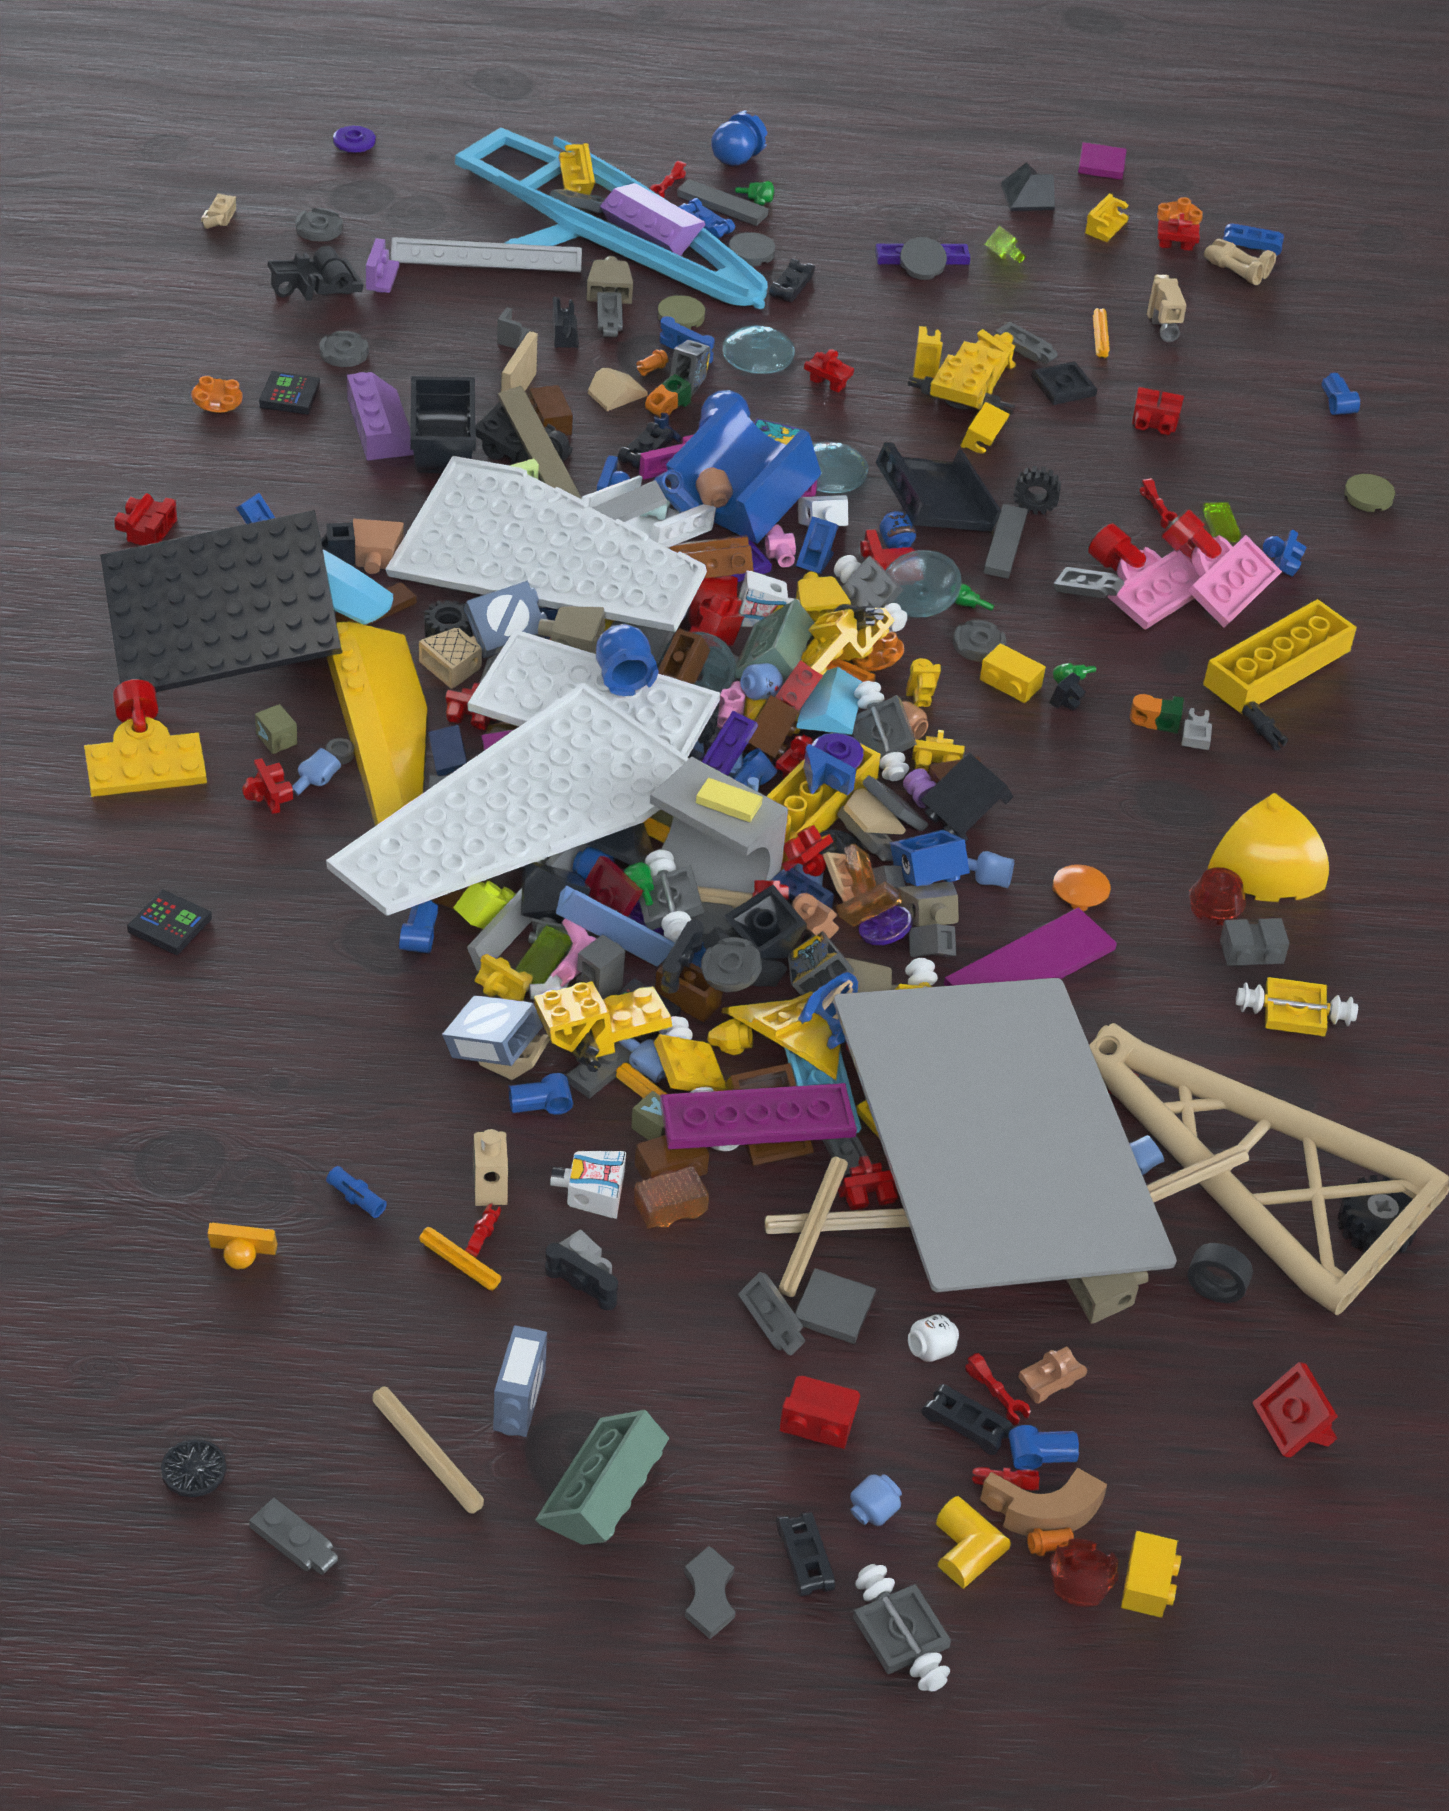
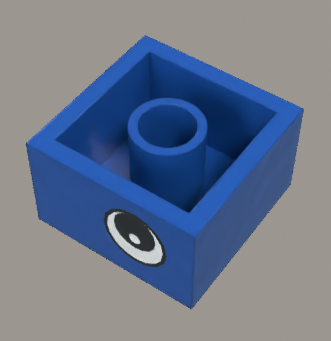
(931, 858)

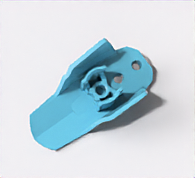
(356, 593)

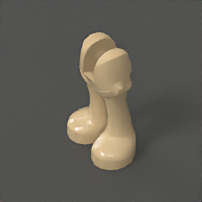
(1251, 268)

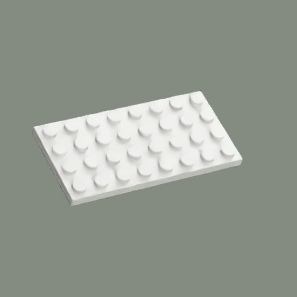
(538, 672)

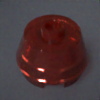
(1218, 895)
(1083, 1573)

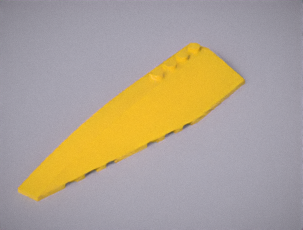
(382, 714)

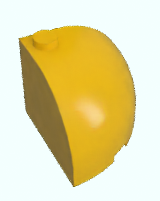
(1274, 852)

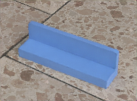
(615, 926)

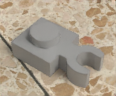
(1197, 730)
(588, 1249)

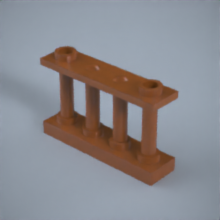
(720, 555)

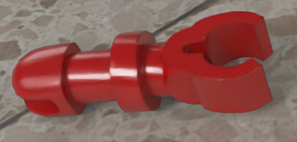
(482, 1229)
(1021, 1478)

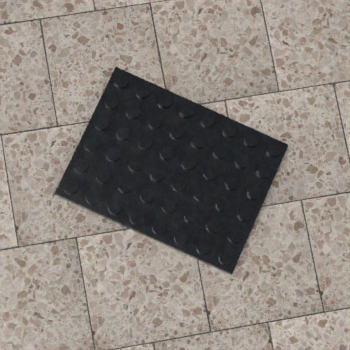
(221, 603)

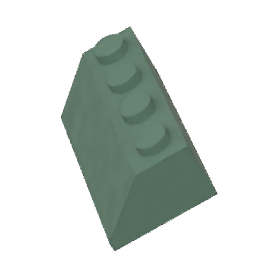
(778, 640)
(604, 1477)

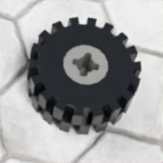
(1362, 1216)

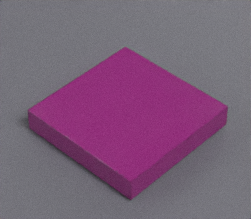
(1102, 161)

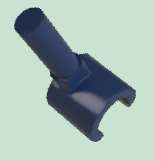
(664, 423)

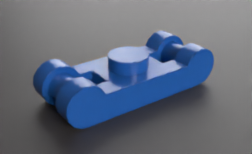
(713, 223)
(1254, 237)
(676, 334)

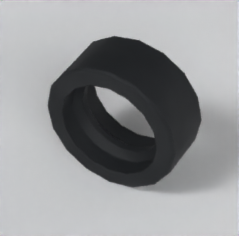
(1215, 1287)

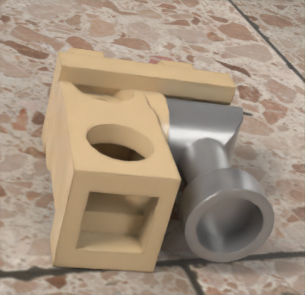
(1166, 306)

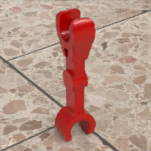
(676, 173)
(1149, 491)
(979, 1370)

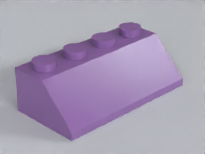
(651, 218)
(378, 417)

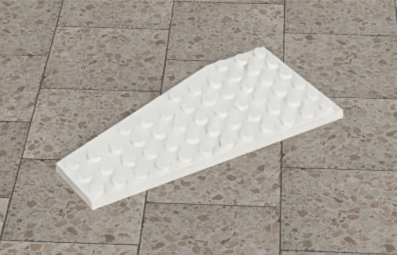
(502, 527)
(533, 794)

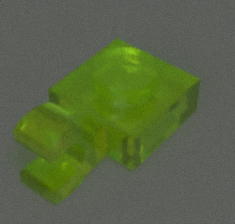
(1003, 243)

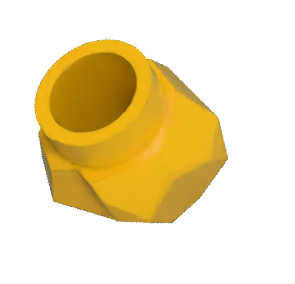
(731, 1037)

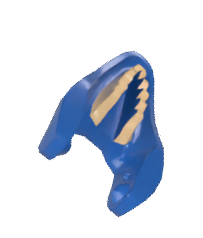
(822, 1003)

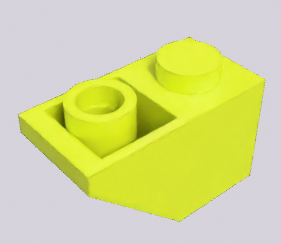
(482, 903)

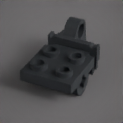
(323, 273)
(501, 438)

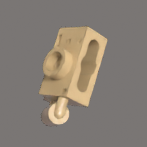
(220, 211)

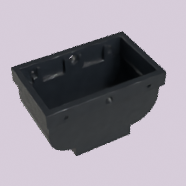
(441, 421)

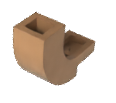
(1026, 1511)

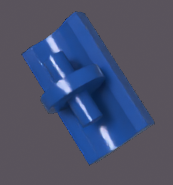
(1286, 553)

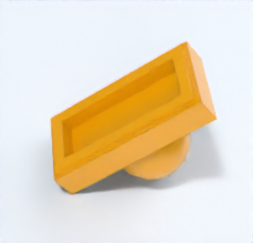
(241, 1243)

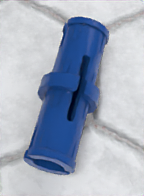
(342, 1180)

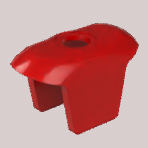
(709, 586)

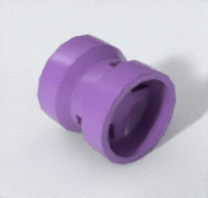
(918, 784)

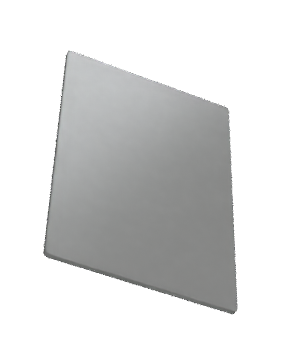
(1001, 1135)

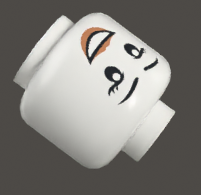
(933, 1338)

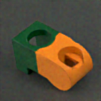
(668, 397)
(1157, 713)

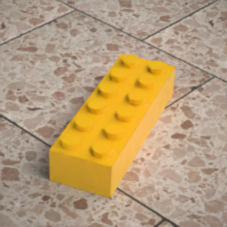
(1279, 655)
(822, 805)

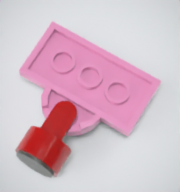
(1227, 573)
(1152, 583)

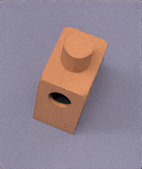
(376, 543)

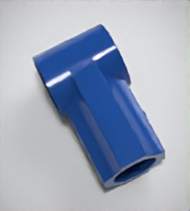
(1340, 397)
(679, 495)
(755, 765)
(419, 930)
(549, 1094)
(1033, 1448)

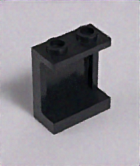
(964, 796)

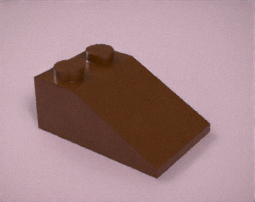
(770, 1078)

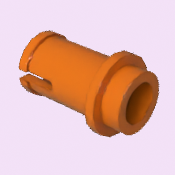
(656, 360)
(1048, 1540)

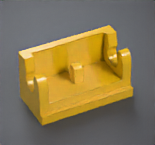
(577, 168)
(1105, 218)
(927, 354)
(984, 427)

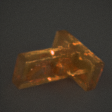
(868, 898)

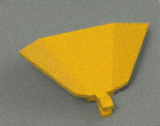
(781, 1024)

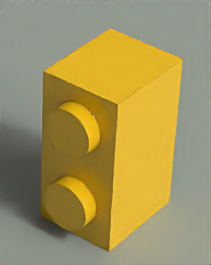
(1012, 673)
(1150, 1574)

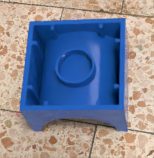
(762, 471)

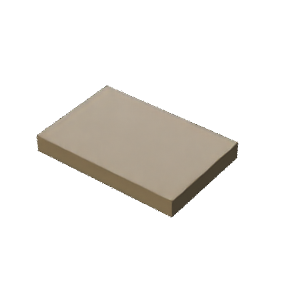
(522, 365)

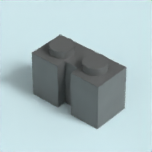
(1254, 943)
(603, 965)

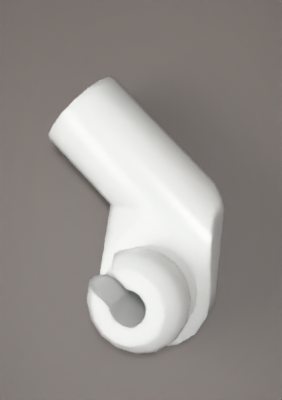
(552, 983)

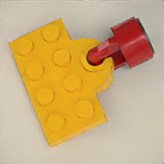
(142, 748)

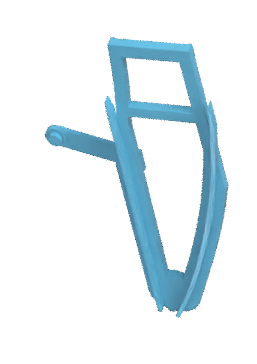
(732, 283)

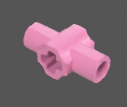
(780, 546)
(730, 700)

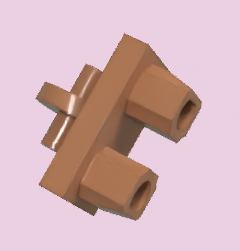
(815, 914)
(1052, 1373)

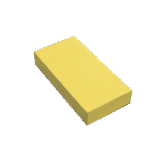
(729, 799)

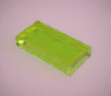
(1221, 521)
(544, 954)

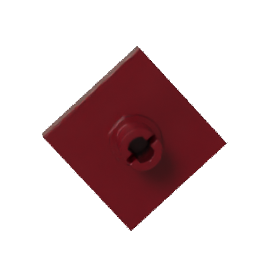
(612, 887)

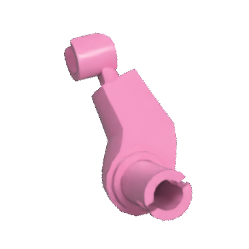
(568, 967)

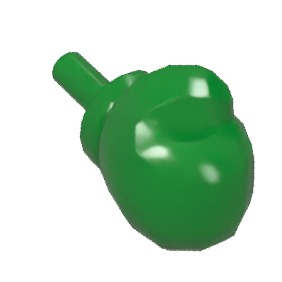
(759, 191)
(970, 598)
(1061, 671)
(641, 875)

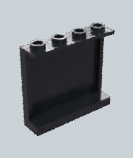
(939, 491)

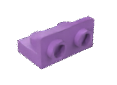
(379, 269)

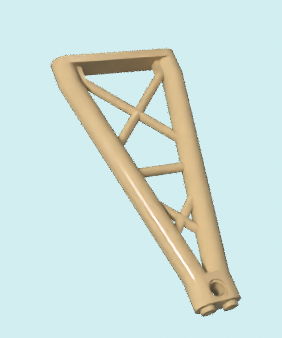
(1319, 1281)

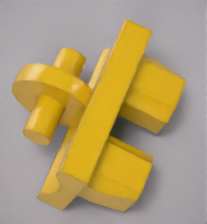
(1001, 342)
(922, 681)
(935, 750)
(500, 979)

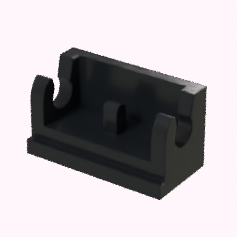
(564, 325)

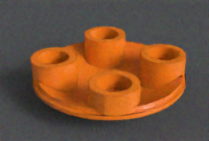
(1183, 205)
(217, 394)
(884, 653)
(1081, 886)

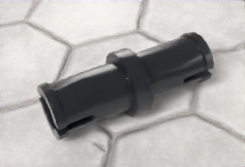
(1264, 725)

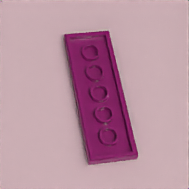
(1042, 954)
(757, 1116)

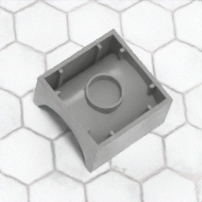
(720, 847)

